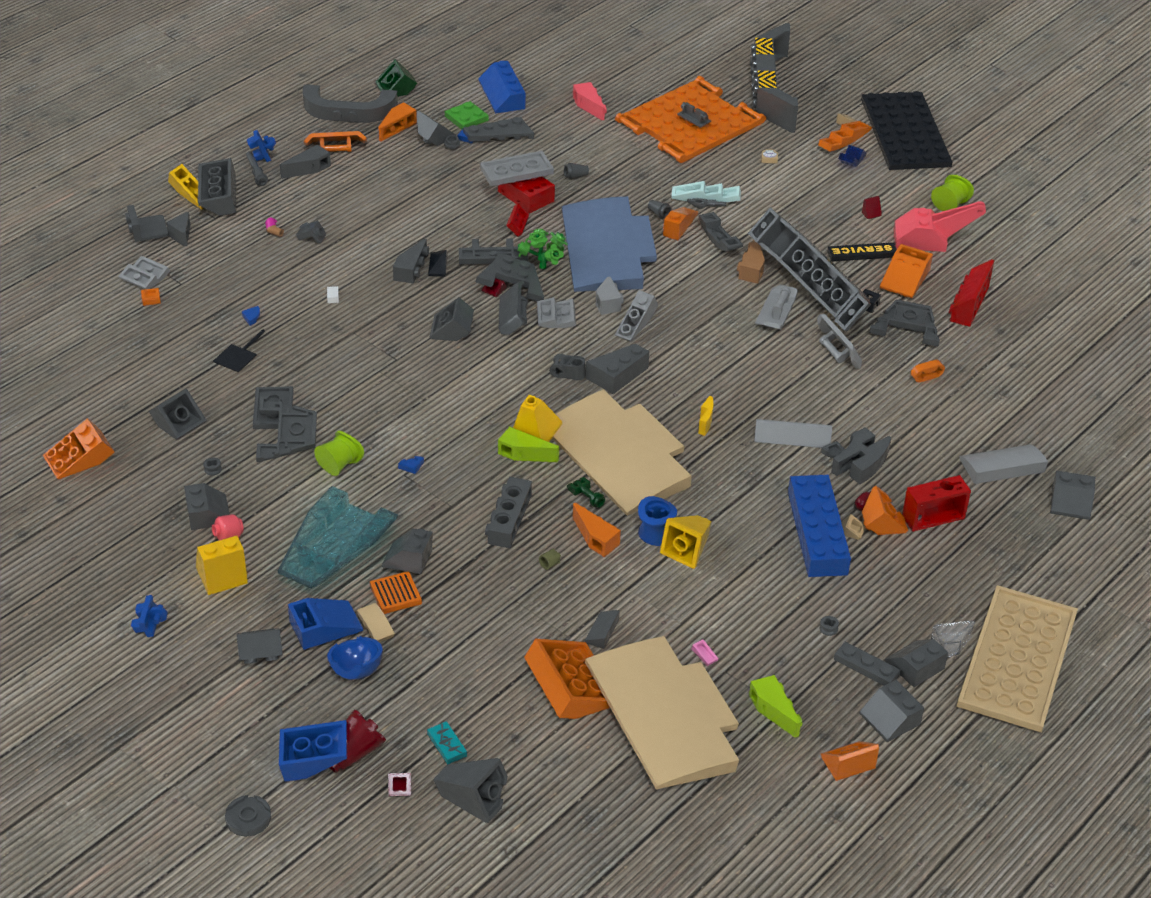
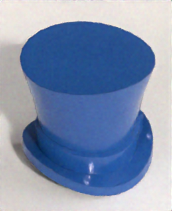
(653, 514)

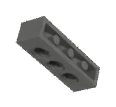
(509, 512)

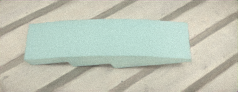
(711, 192)

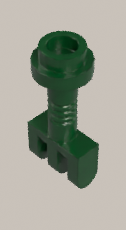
(582, 486)

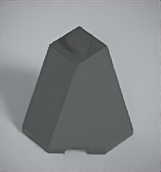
(474, 786)

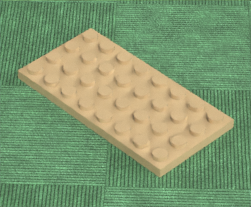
(1018, 658)

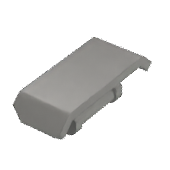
(777, 307)
(832, 331)

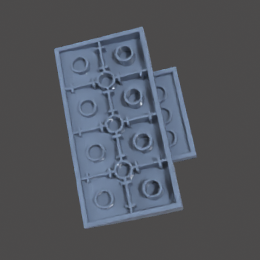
(607, 243)

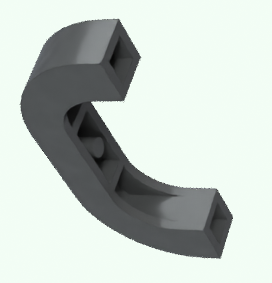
(345, 110)

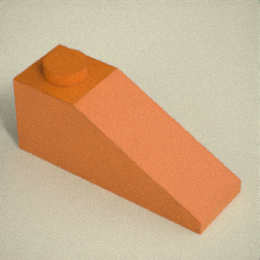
(397, 120)
(677, 222)

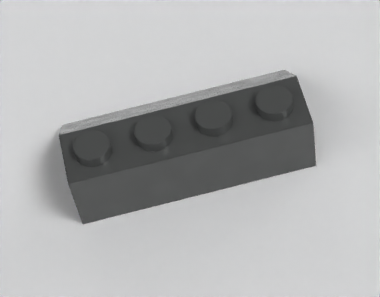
(217, 186)

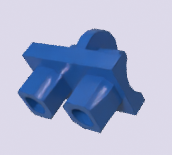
(262, 152)
(149, 616)

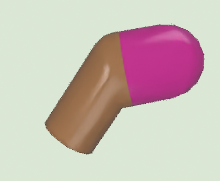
(271, 227)

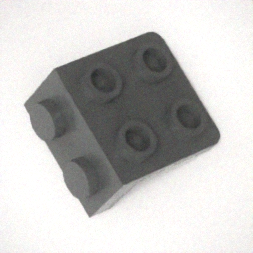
(146, 227)

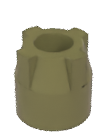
(549, 559)

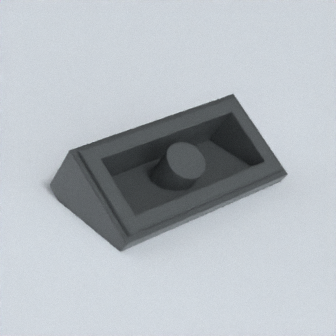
(603, 628)

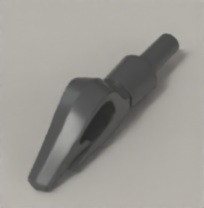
(702, 203)

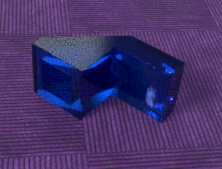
(852, 156)

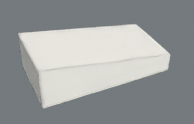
(332, 295)

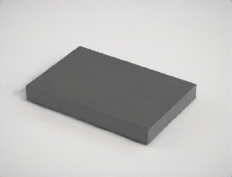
(275, 394)

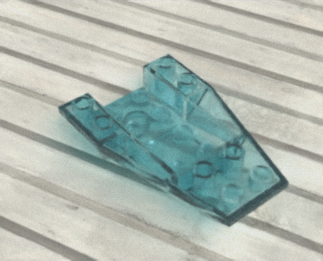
(332, 538)

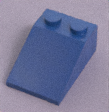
(311, 749)

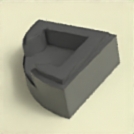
(832, 450)

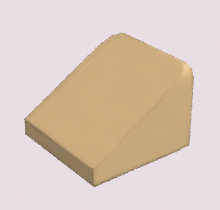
(842, 119)
(853, 527)

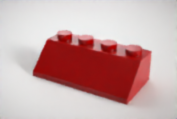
(971, 294)

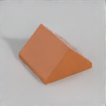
(851, 759)

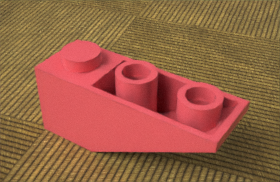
(587, 99)

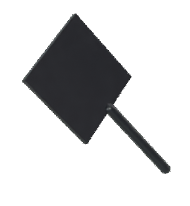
(237, 357)

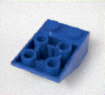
(322, 620)

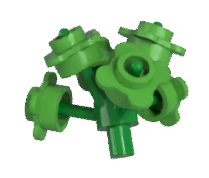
(538, 240)

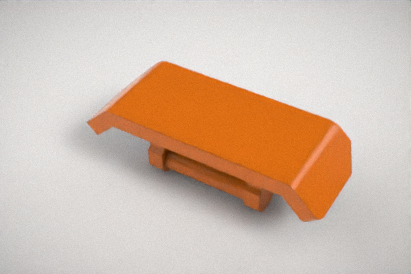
(335, 136)

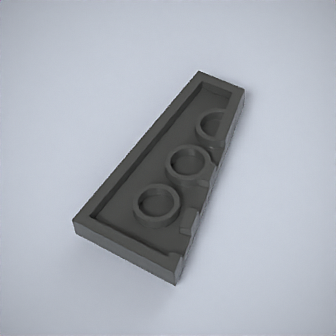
(499, 130)

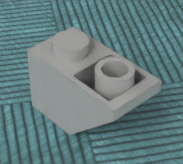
(608, 297)

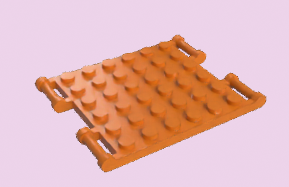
(682, 137)

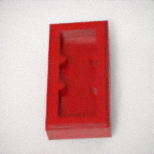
(517, 220)

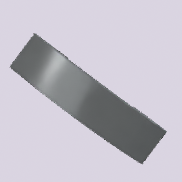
(720, 238)

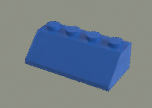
(503, 88)

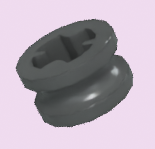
(212, 466)
(830, 629)

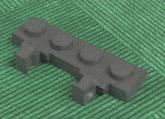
(487, 255)

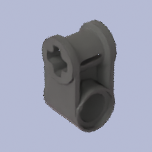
(570, 367)

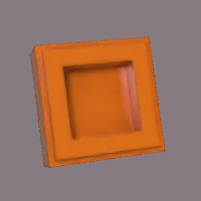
(150, 296)

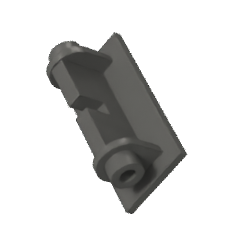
(694, 115)

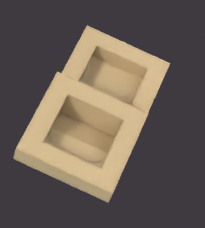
(375, 622)

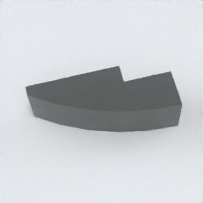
(870, 460)

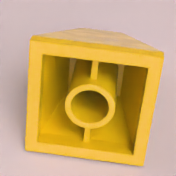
(537, 419)
(685, 539)

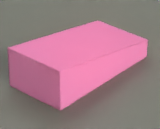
(704, 652)

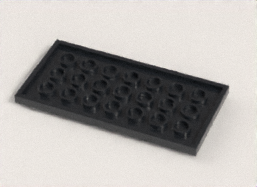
(906, 131)

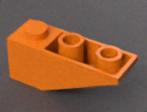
(598, 533)

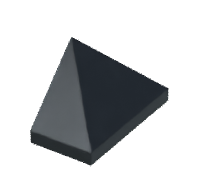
(438, 263)

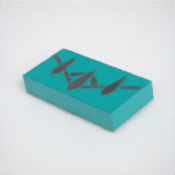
(447, 742)

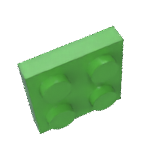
(466, 115)

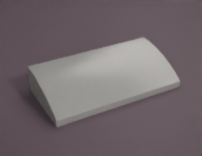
(1004, 463)

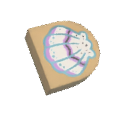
(769, 156)

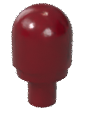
(861, 500)

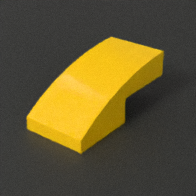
(706, 416)

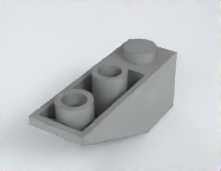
(637, 316)

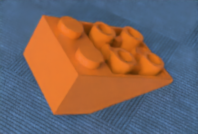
(907, 271)
(78, 450)

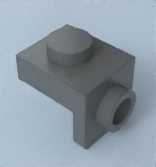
(313, 230)

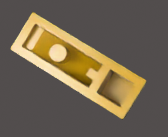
(184, 184)

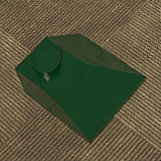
(397, 79)

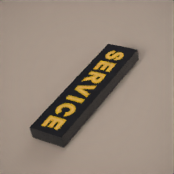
(861, 251)

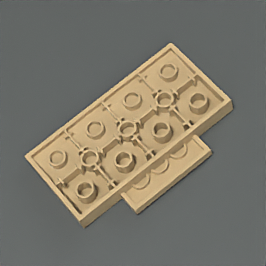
(622, 450)
(667, 711)

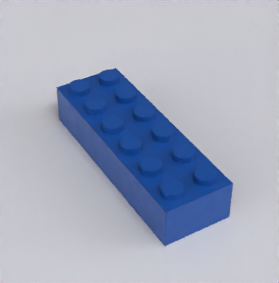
(819, 526)

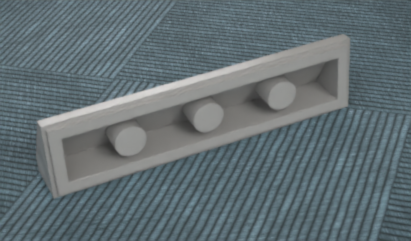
(792, 433)

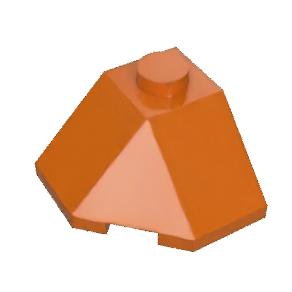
(881, 515)

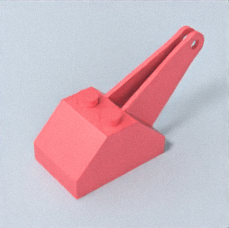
(929, 230)

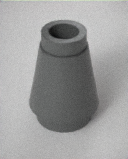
(574, 170)
(661, 209)

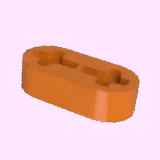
(927, 371)

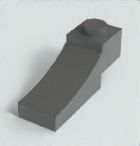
(858, 441)

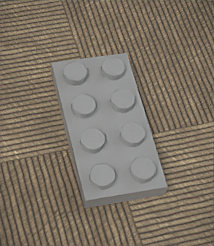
(516, 168)

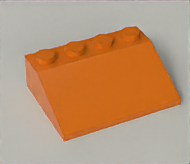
(565, 677)

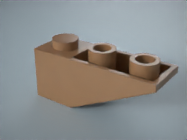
(752, 263)

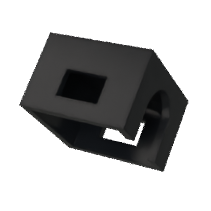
(875, 300)

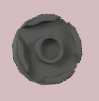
(248, 815)

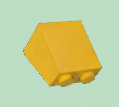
(221, 565)

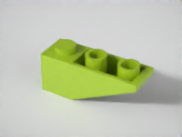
(525, 447)
(772, 702)

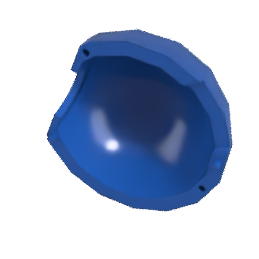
(355, 658)

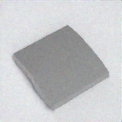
(144, 273)
(556, 314)

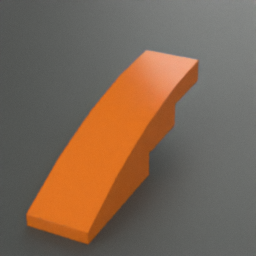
(845, 136)

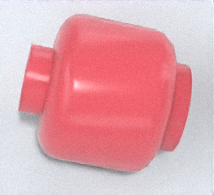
(227, 527)

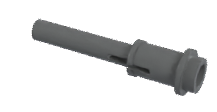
(260, 178)

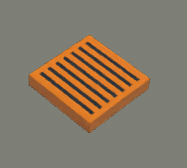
(395, 592)

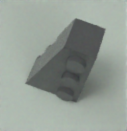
(617, 367)

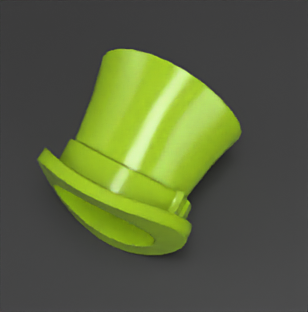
(952, 193)
(338, 453)

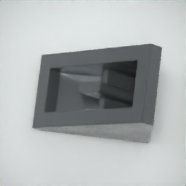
(179, 228)

